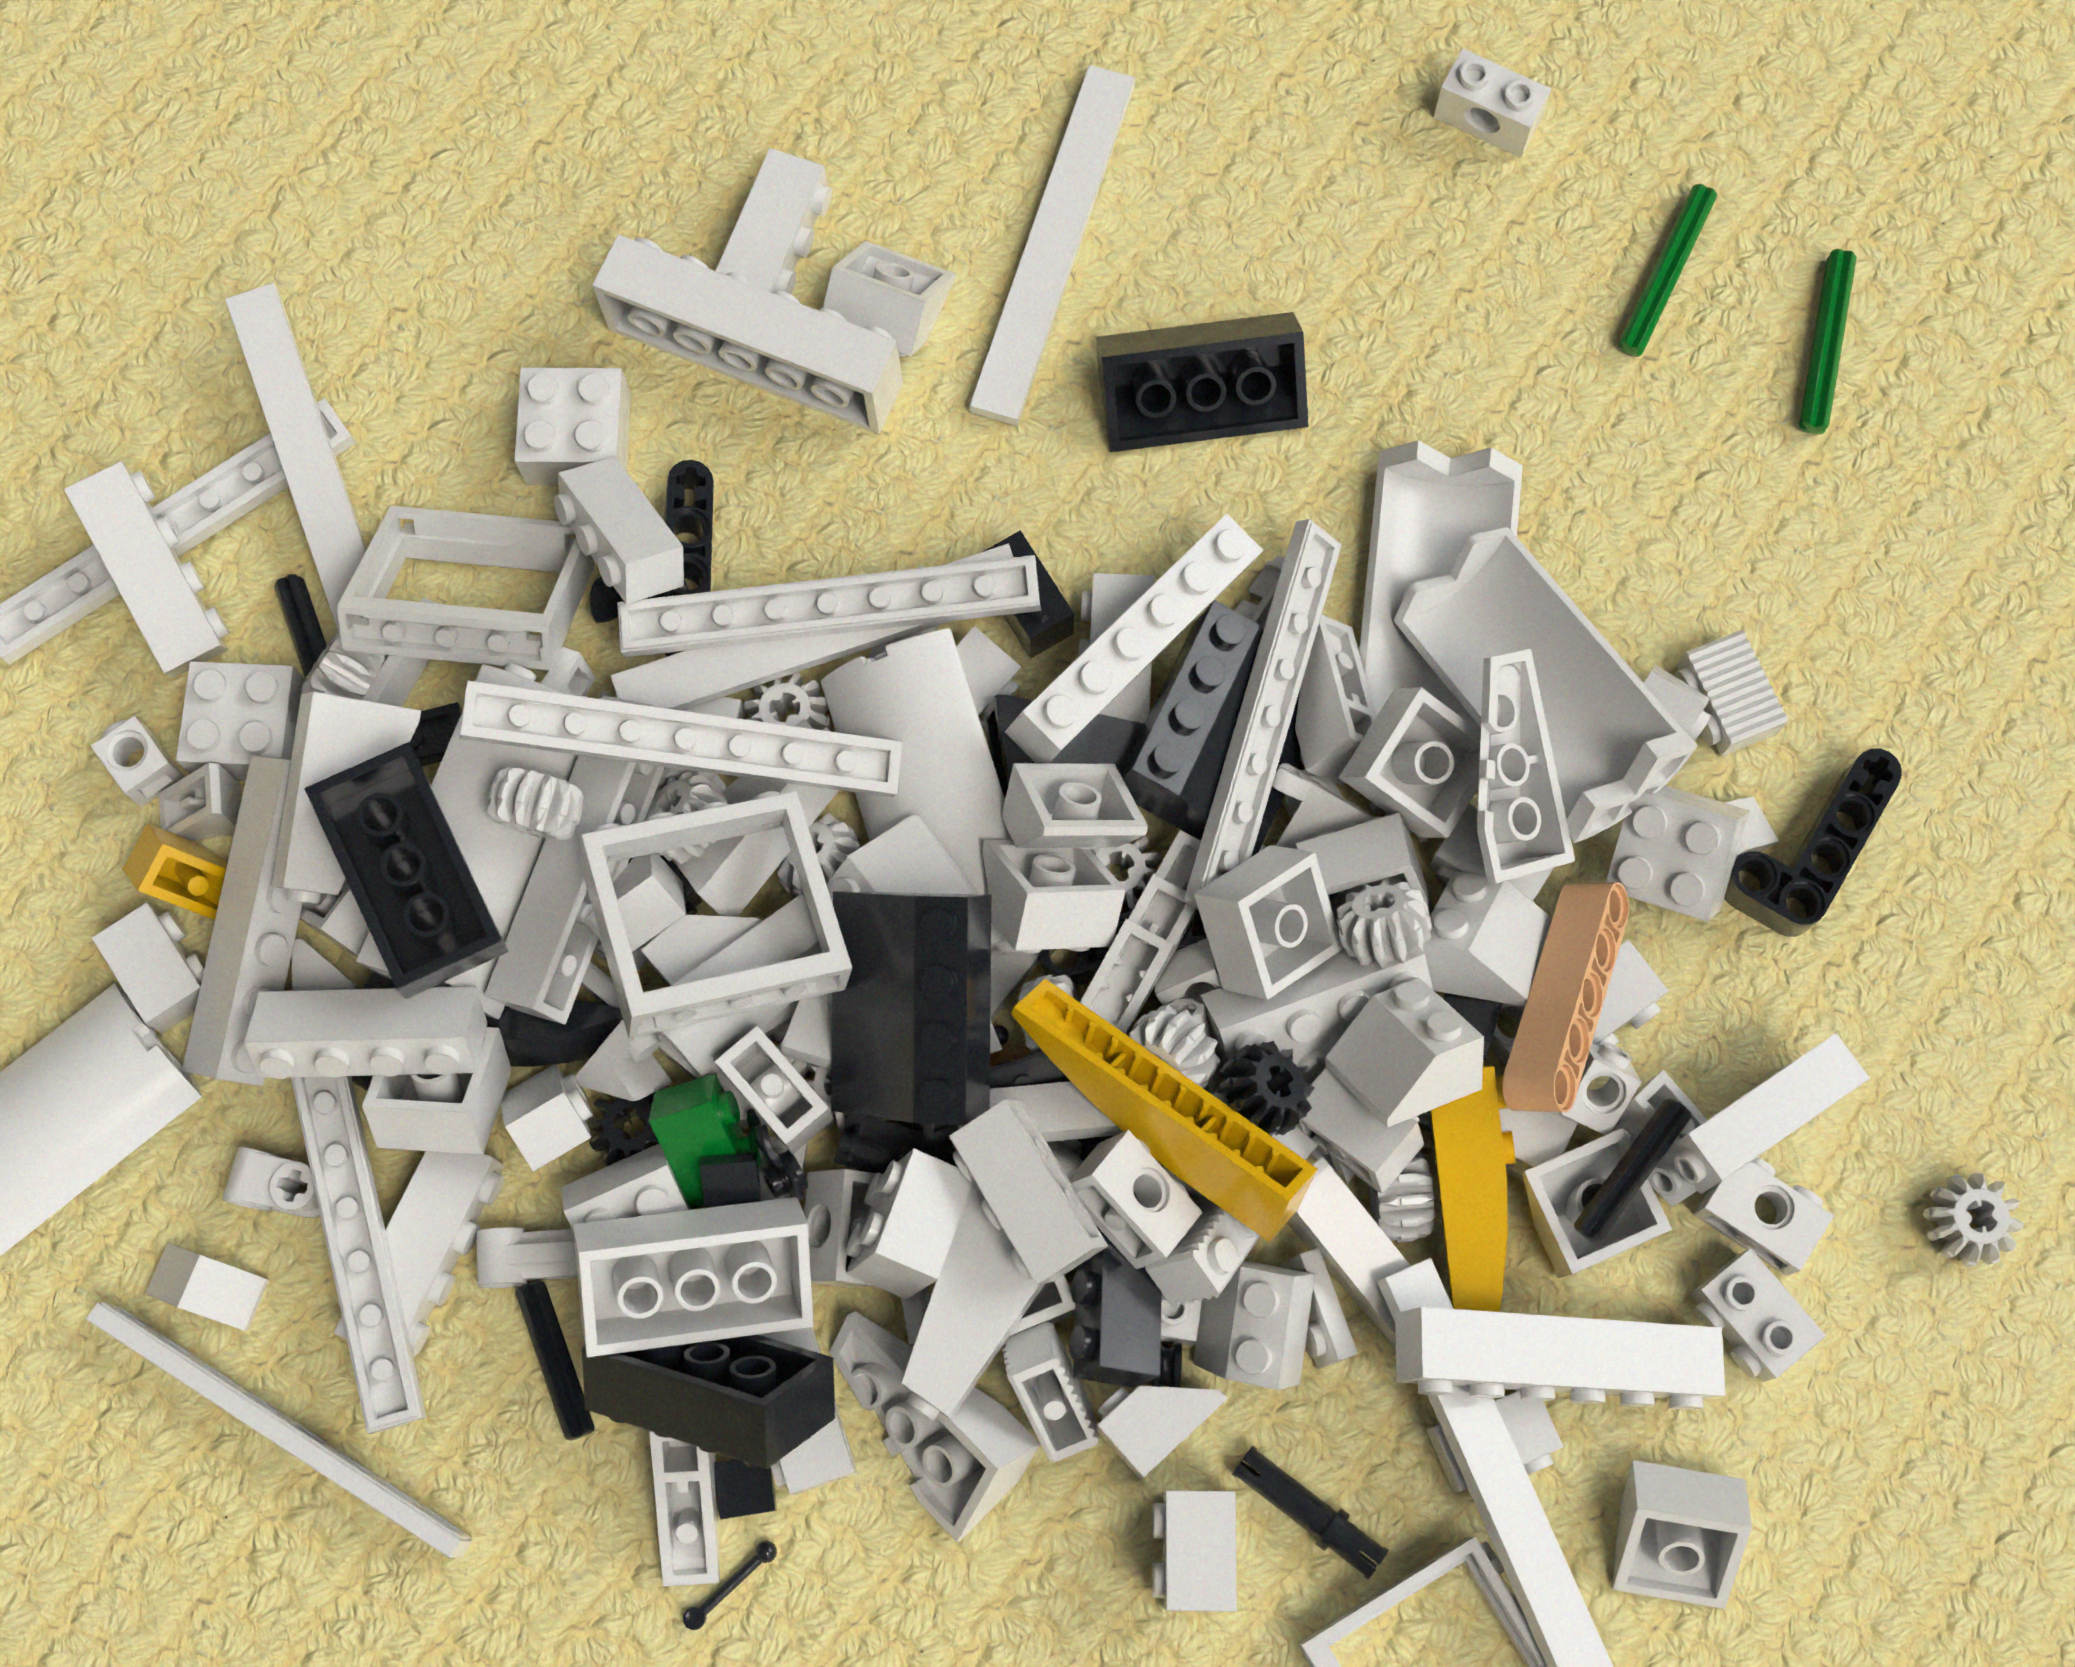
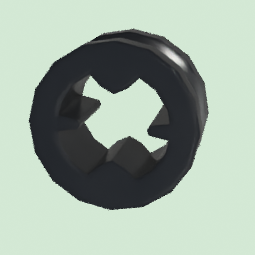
(1169, 1367)

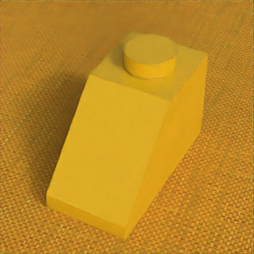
(176, 871)

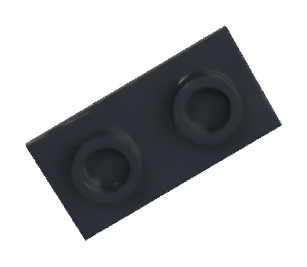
(874, 1142)

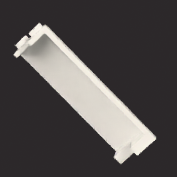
(1418, 524)
(1600, 717)
(946, 769)
(496, 855)
(81, 1108)

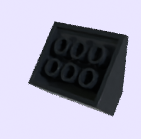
(1193, 721)
(914, 1007)

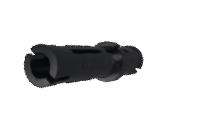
(1311, 1513)

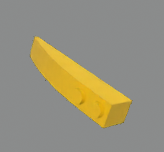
(1175, 1117)
(1473, 1192)

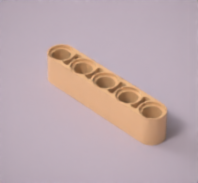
(1566, 998)

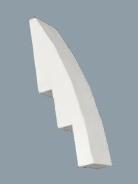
(1145, 939)

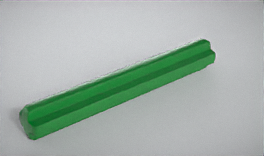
(1667, 270)
(1827, 342)

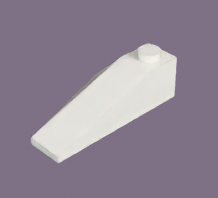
(1519, 792)
(957, 1463)

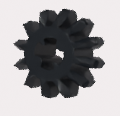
(1266, 1087)
(613, 1136)

